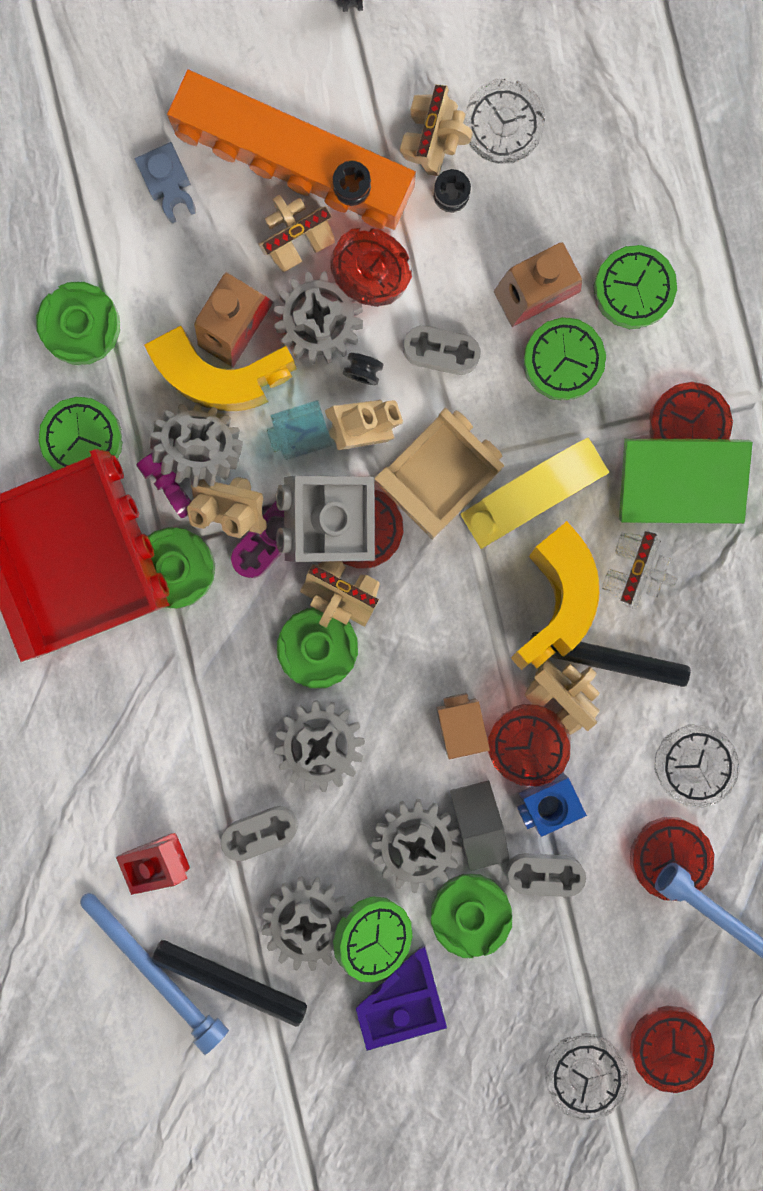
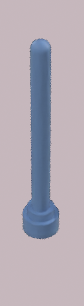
(677, 885)
(206, 1030)

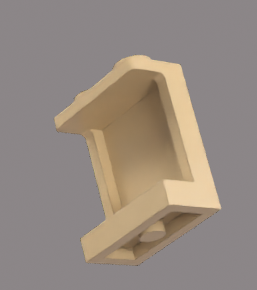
(440, 472)

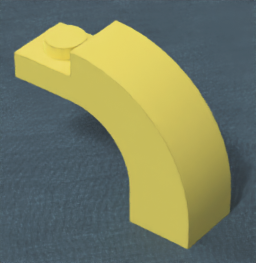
(534, 492)

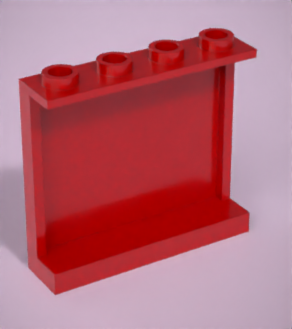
(73, 557)

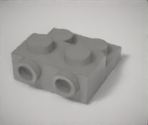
(327, 518)

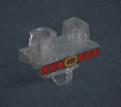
(643, 553)

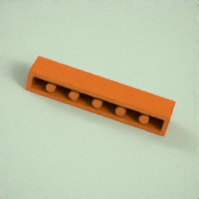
(286, 148)

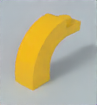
(216, 387)
(575, 584)

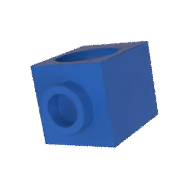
(568, 808)

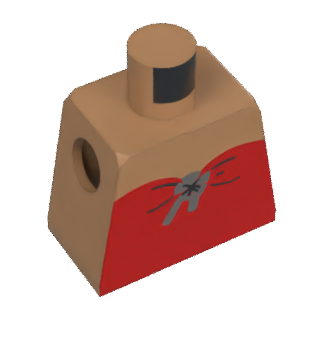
(541, 284)
(231, 318)

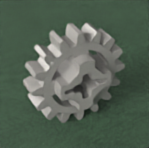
(303, 321)
(195, 445)
(334, 759)
(399, 837)
(291, 928)

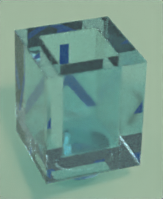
(299, 431)

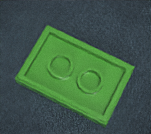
(685, 480)

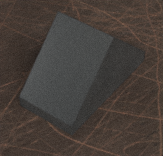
(480, 825)

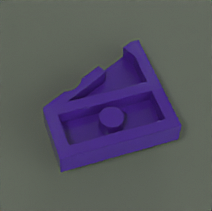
(402, 1005)

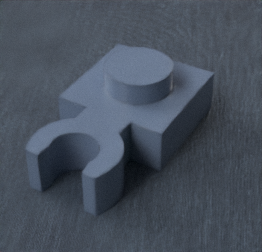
(165, 178)

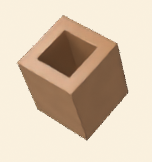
(462, 726)

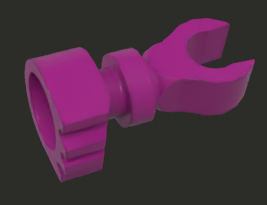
(172, 490)

